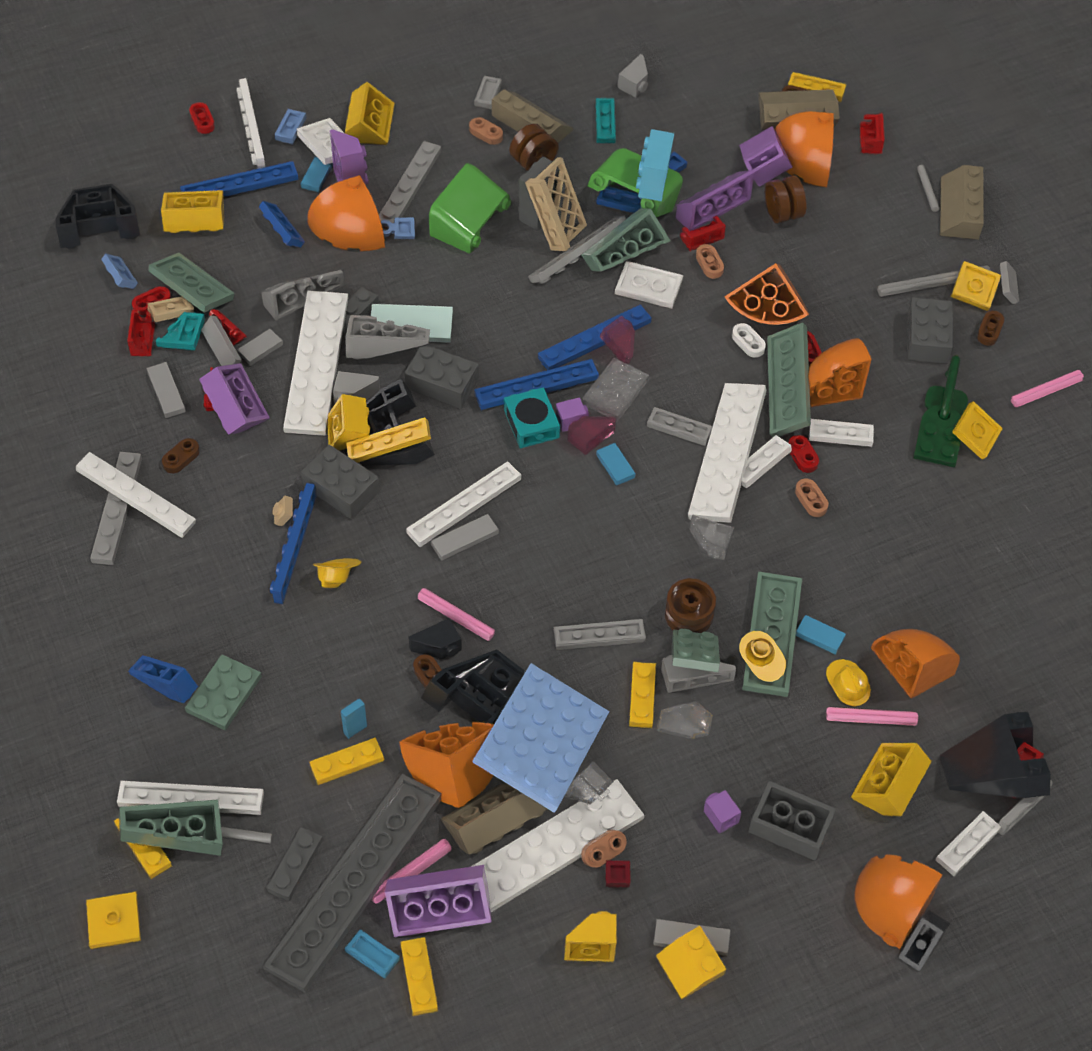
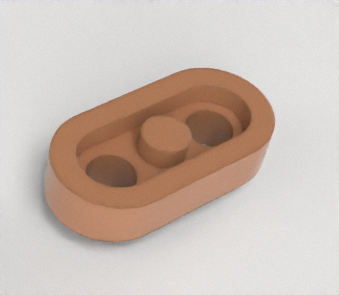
(486, 131)
(709, 261)
(812, 499)
(605, 848)

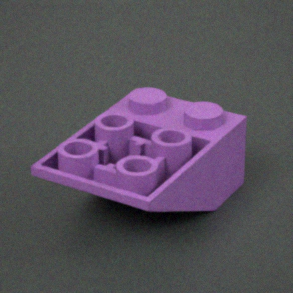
(765, 156)

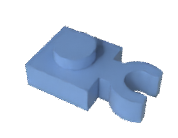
(402, 228)

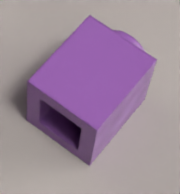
(569, 412)
(722, 811)

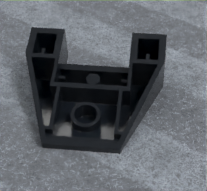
(94, 212)
(383, 415)
(476, 685)
(991, 764)

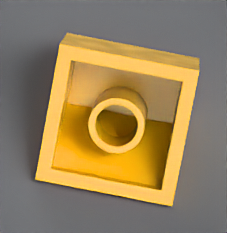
(347, 421)
(593, 939)
(691, 962)

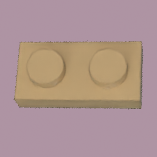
(169, 308)

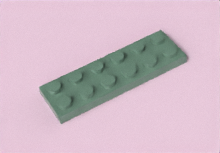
(788, 380)
(775, 614)

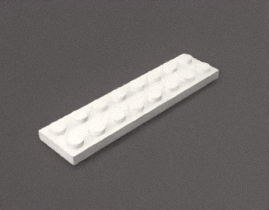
(316, 363)
(727, 452)
(555, 844)

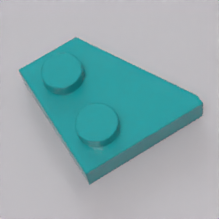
(184, 332)

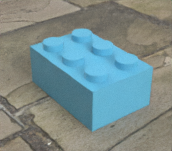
(654, 165)

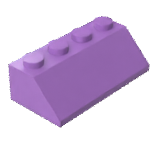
(715, 200)
(438, 900)

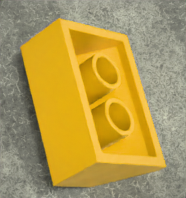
(369, 115)
(192, 211)
(892, 778)

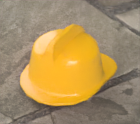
(335, 572)
(763, 656)
(848, 682)

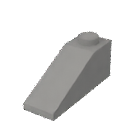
(684, 678)

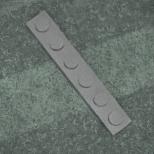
(410, 182)
(572, 254)
(114, 514)

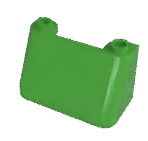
(623, 169)
(465, 208)

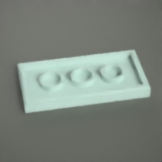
(435, 318)

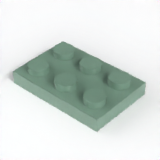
(695, 650)
(223, 692)

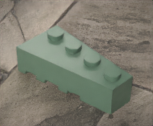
(626, 241)
(178, 826)

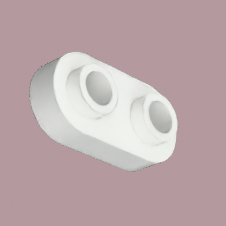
(751, 343)

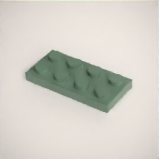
(191, 282)

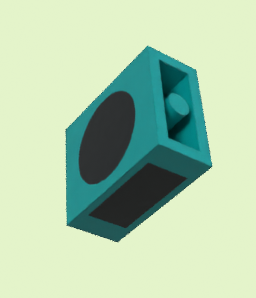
(531, 417)

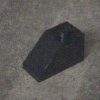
(437, 640)
(924, 940)

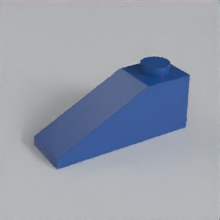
(165, 678)

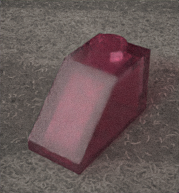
(620, 338)
(590, 432)

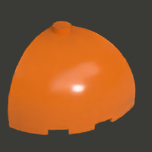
(808, 145)
(347, 216)
(769, 298)
(839, 373)
(916, 659)
(445, 761)
(894, 896)

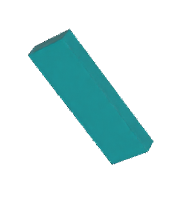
(605, 120)

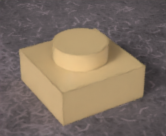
(283, 510)

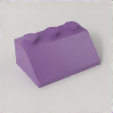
(347, 156)
(234, 398)

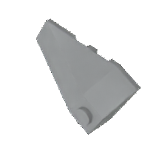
(291, 295)
(374, 338)

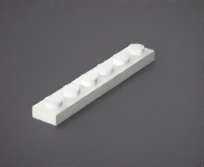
(249, 119)
(135, 494)
(463, 504)
(230, 798)

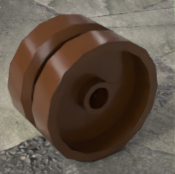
(531, 145)
(785, 199)
(690, 605)

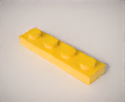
(389, 440)

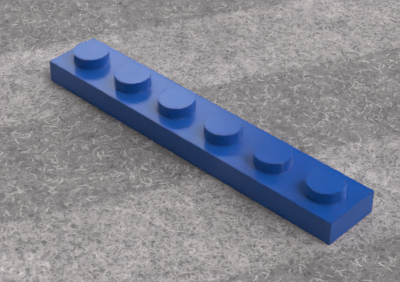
(247, 180)
(588, 340)
(551, 381)
(291, 549)

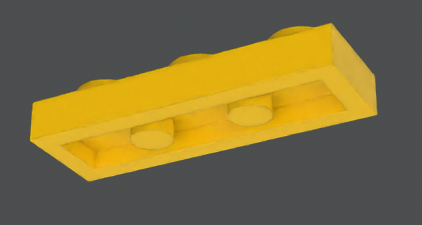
(813, 83)
(642, 695)
(346, 761)
(150, 857)
(419, 976)

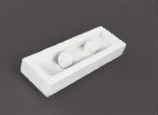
(841, 432)
(765, 459)
(968, 843)

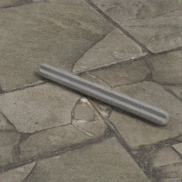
(920, 283)

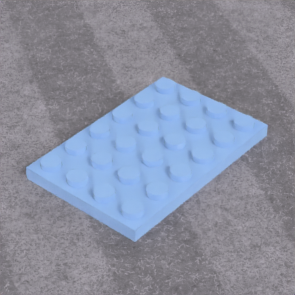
(541, 737)

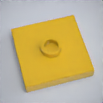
(975, 286)
(977, 430)
(113, 920)

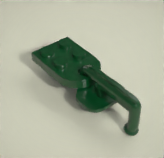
(944, 409)

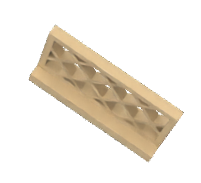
(548, 210)

